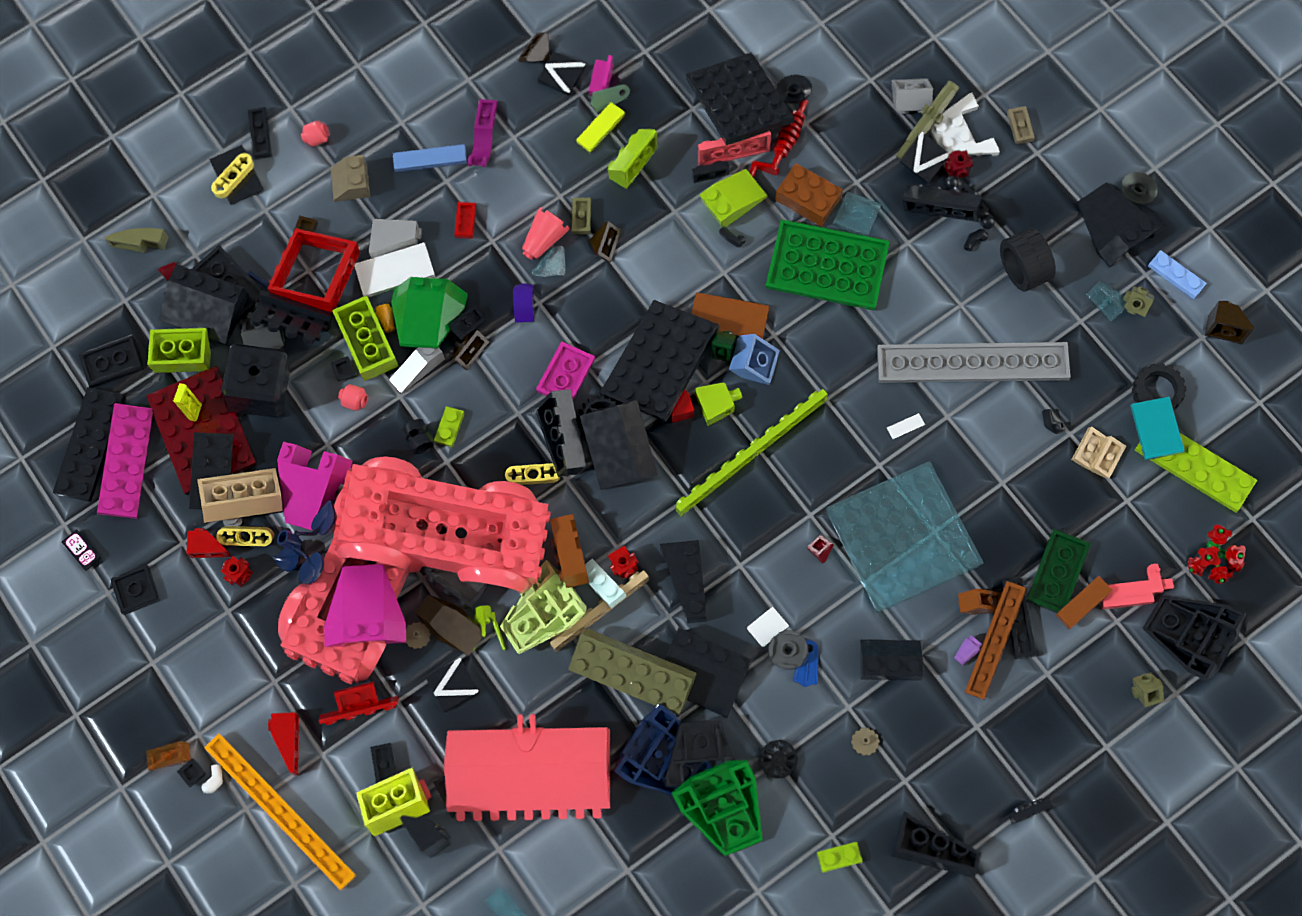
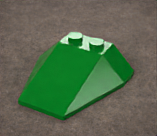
(425, 310)
(723, 805)

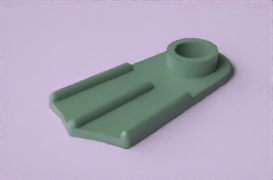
(604, 97)

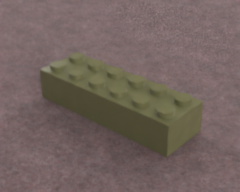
(632, 671)

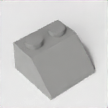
(911, 94)

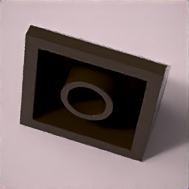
(1228, 323)

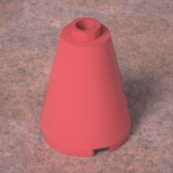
(543, 233)

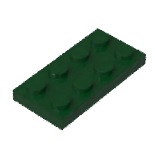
(1058, 571)

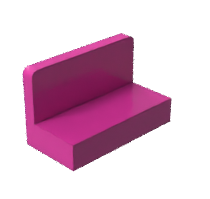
(601, 75)

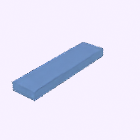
(429, 158)

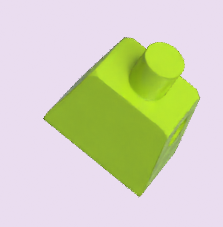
(716, 401)

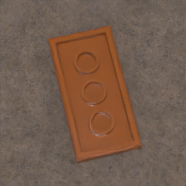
(732, 314)

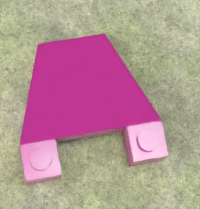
(305, 488)

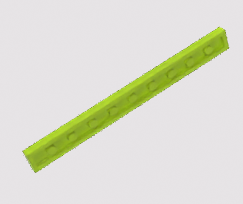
(744, 456)

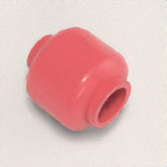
(315, 133)
(353, 397)

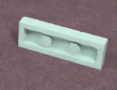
(603, 584)

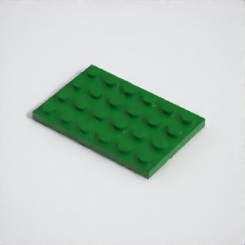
(827, 264)

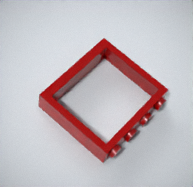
(340, 279)

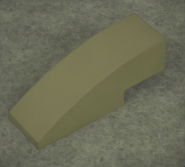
(138, 239)

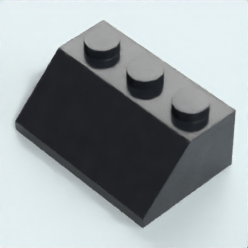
(891, 660)
(427, 835)

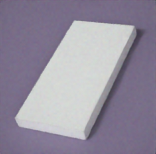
(392, 269)

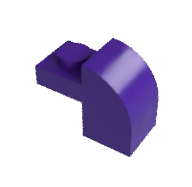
(523, 302)

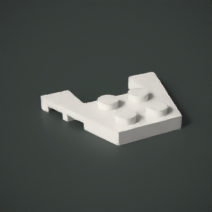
(954, 133)

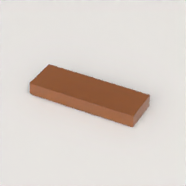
(1083, 602)

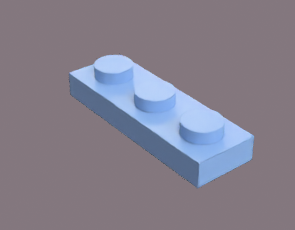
(1177, 274)

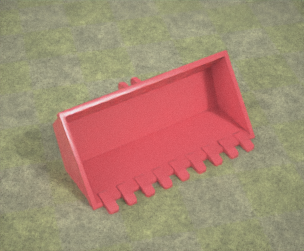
(527, 771)

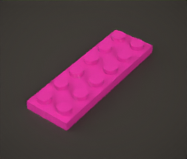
(125, 461)

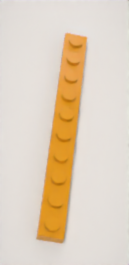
(280, 811)

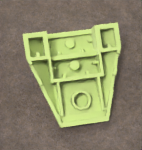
(542, 611)

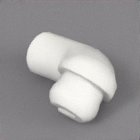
(215, 781)

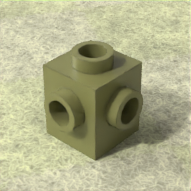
(1138, 301)
(1148, 689)

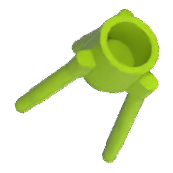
(483, 617)

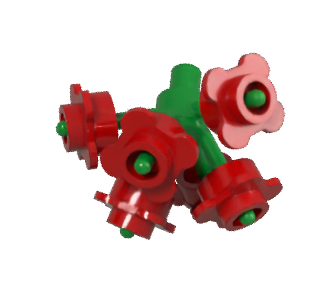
(1213, 553)

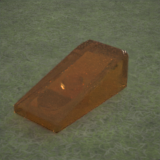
(168, 755)

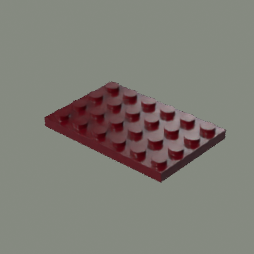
(213, 418)

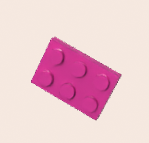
(566, 370)

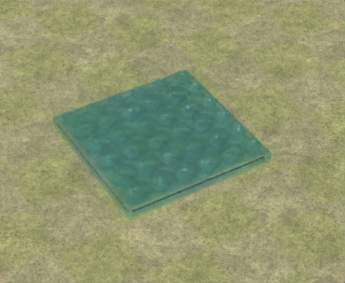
(903, 536)

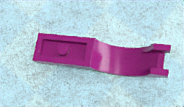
(483, 133)

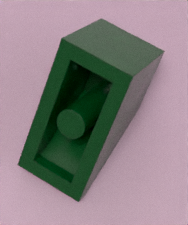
(723, 346)

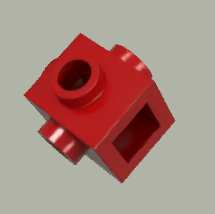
(623, 563)
(236, 571)

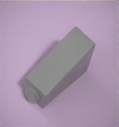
(392, 236)

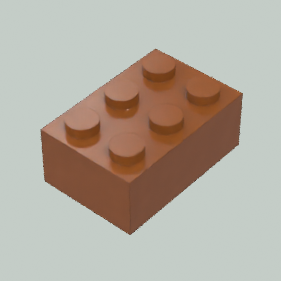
(808, 194)

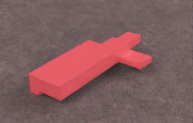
(1137, 592)

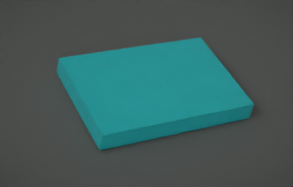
(1157, 428)

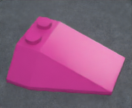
(364, 609)

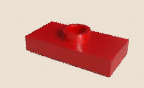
(465, 220)

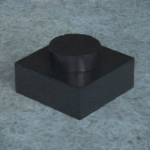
(343, 368)
(191, 772)

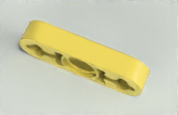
(219, 182)
(526, 468)
(259, 541)

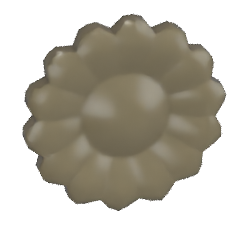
(417, 635)
(865, 741)

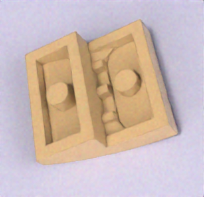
(1098, 452)

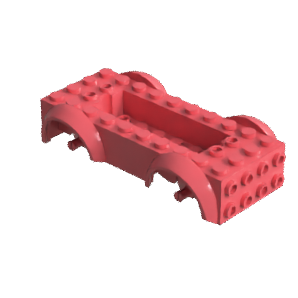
(390, 496)
(306, 613)

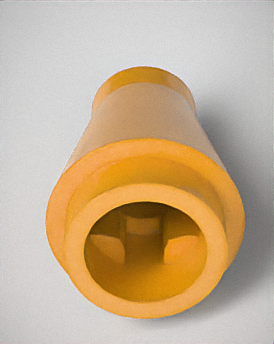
(385, 316)

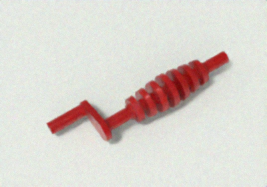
(786, 140)

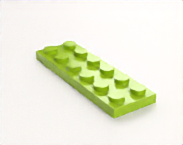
(1208, 473)

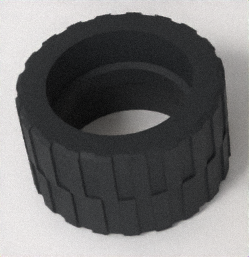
(1027, 259)

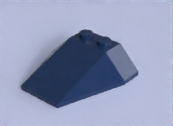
(649, 751)

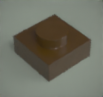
(306, 224)

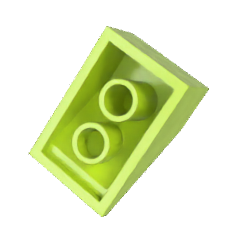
(732, 197)

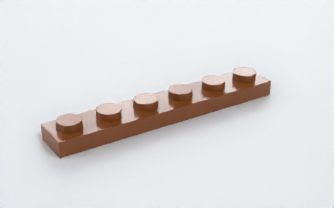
(995, 640)

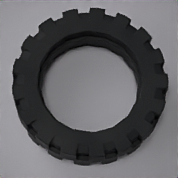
(1166, 372)

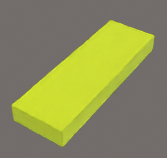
(600, 127)
(187, 402)

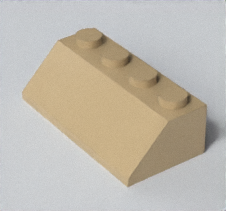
(240, 495)

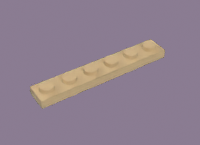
(592, 615)

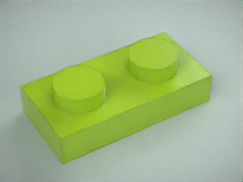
(449, 427)
(839, 857)

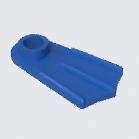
(808, 672)

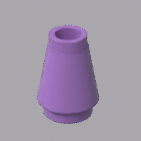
(968, 650)

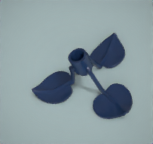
(289, 557)

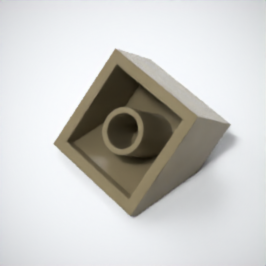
(350, 179)

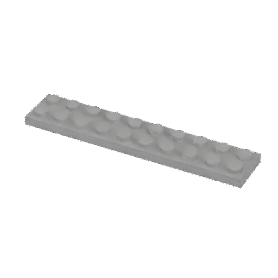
(973, 362)

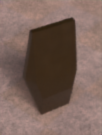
(449, 624)

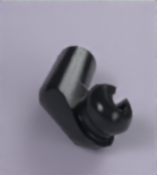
(979, 234)
(731, 238)
(1050, 424)

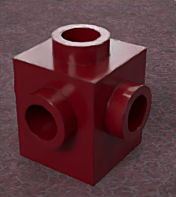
(959, 164)

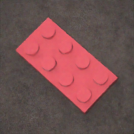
(718, 151)

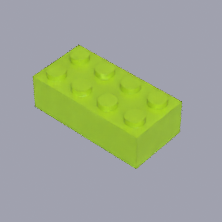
(365, 338)

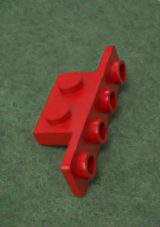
(357, 701)

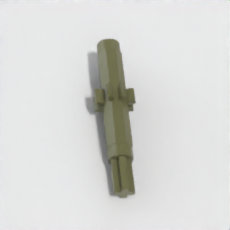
(931, 115)

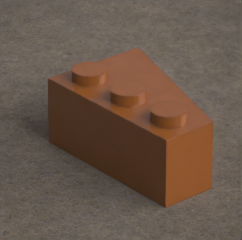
(569, 551)

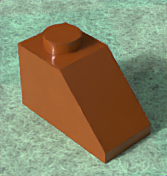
(978, 601)

